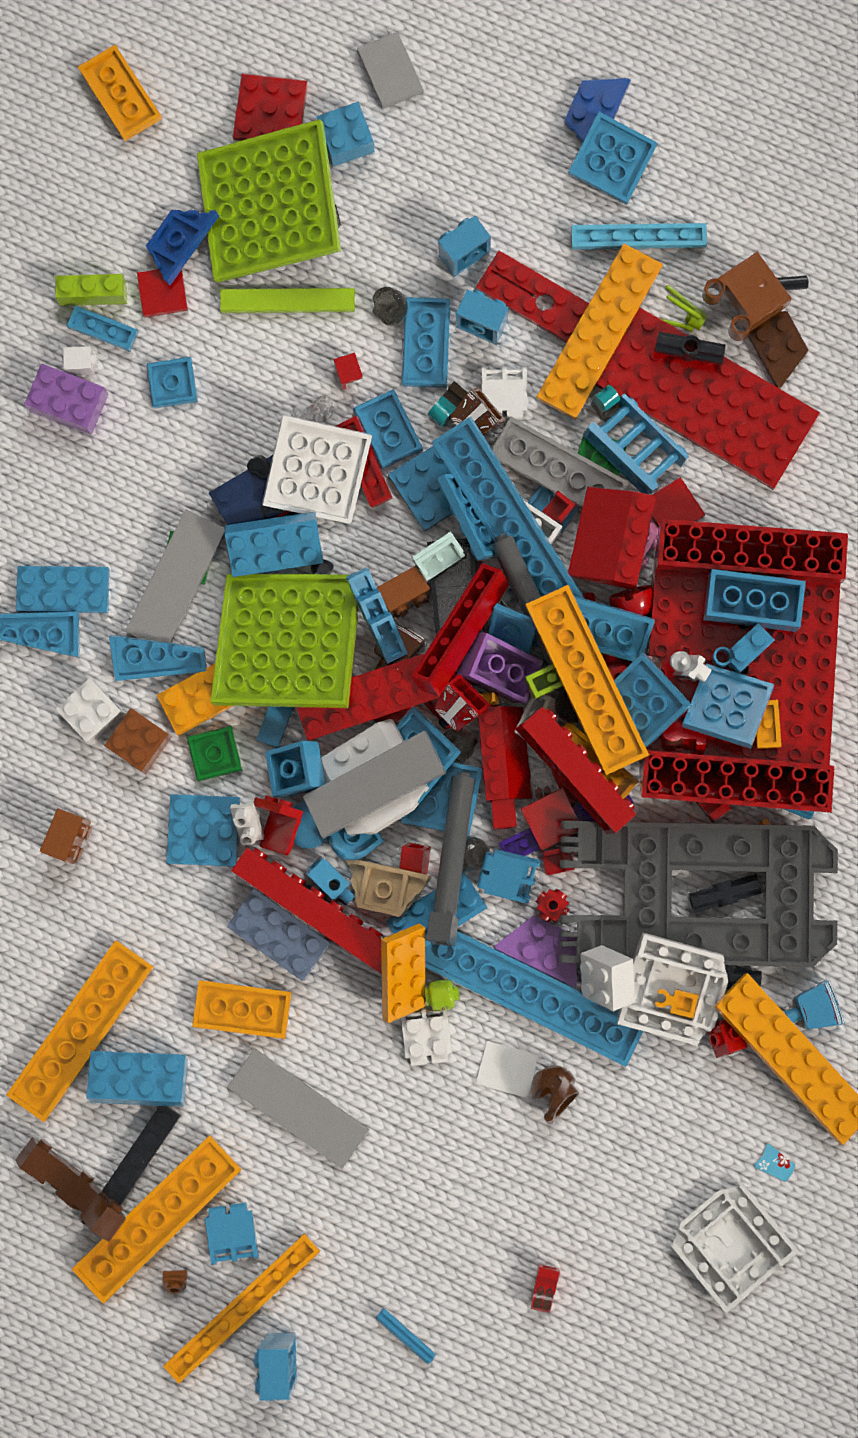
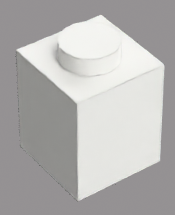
(80, 360)

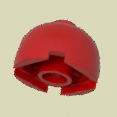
(635, 601)

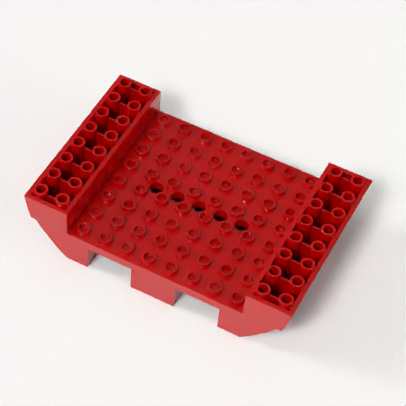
(796, 663)

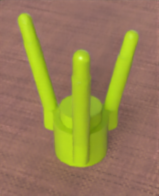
(695, 316)

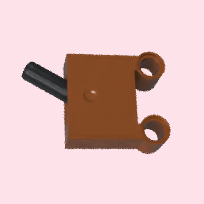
(753, 293)

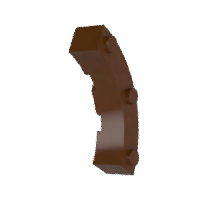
(73, 1187)

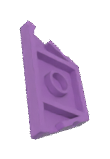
(538, 946)

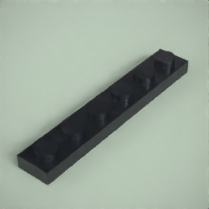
(141, 1154)

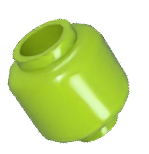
(441, 995)

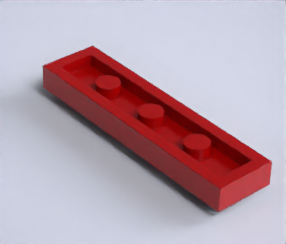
(372, 479)

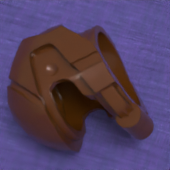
(560, 1084)

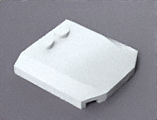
(359, 750)
(674, 966)
(732, 1245)

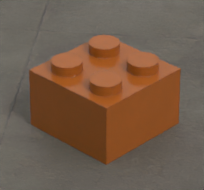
(405, 592)
(138, 741)
(66, 836)

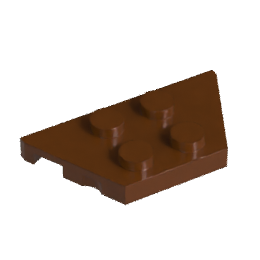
(778, 346)

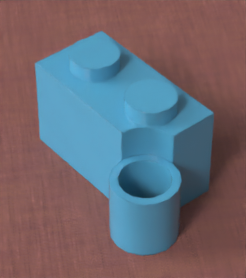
(744, 650)

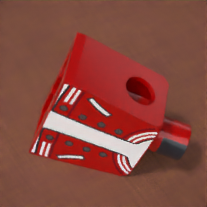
(459, 704)

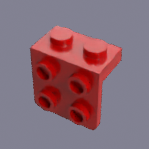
(280, 825)

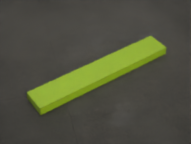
(287, 300)

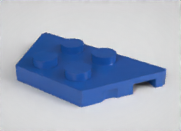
(595, 97)
(178, 239)

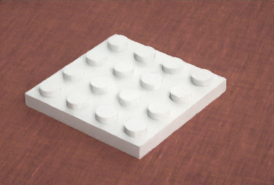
(316, 469)

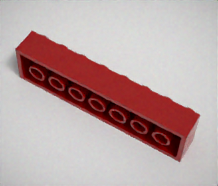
(310, 906)

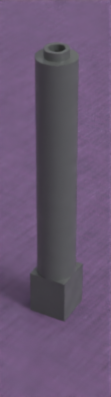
(519, 579)
(443, 919)

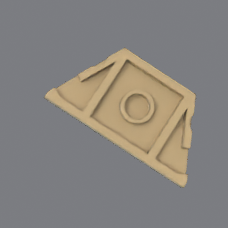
(385, 887)

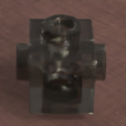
(463, 741)

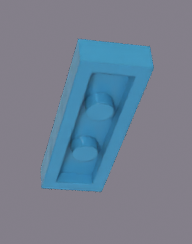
(102, 328)

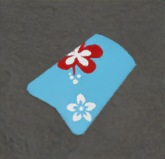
(775, 1164)

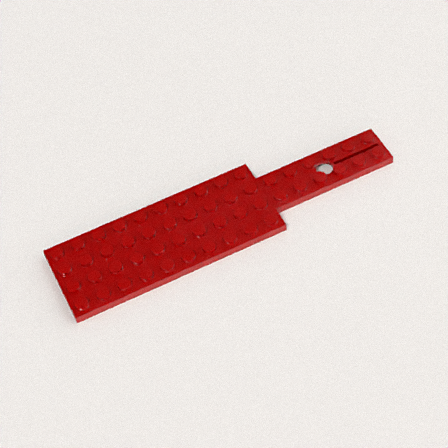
(704, 402)

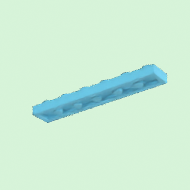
(639, 236)

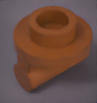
(175, 1281)

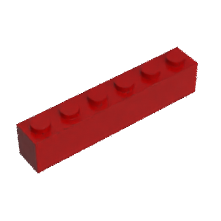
(460, 630)

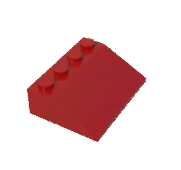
(612, 536)

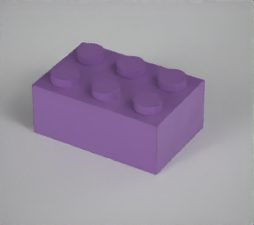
(66, 399)
(499, 668)

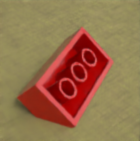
(504, 754)

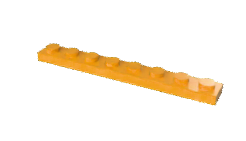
(241, 1308)

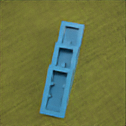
(376, 615)

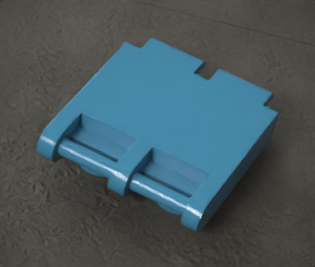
(506, 874)
(231, 1233)

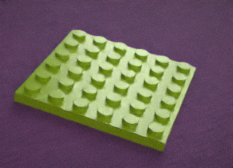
(269, 201)
(285, 641)

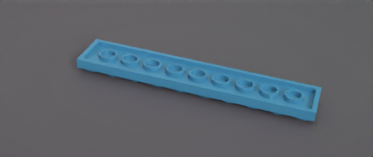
(500, 503)
(533, 996)

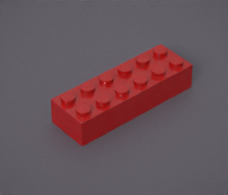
(370, 697)
(576, 771)

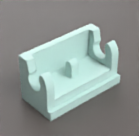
(438, 556)

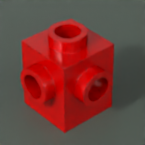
(545, 912)
(725, 1039)

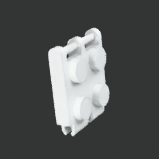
(506, 392)
(426, 1037)

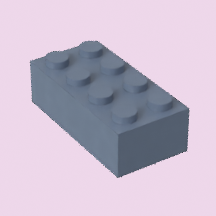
(278, 935)

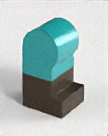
(606, 402)
(447, 404)

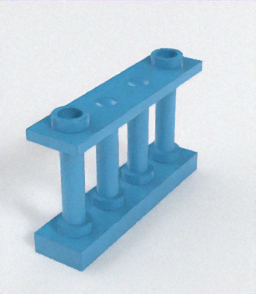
(627, 465)

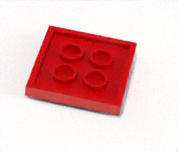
(268, 105)

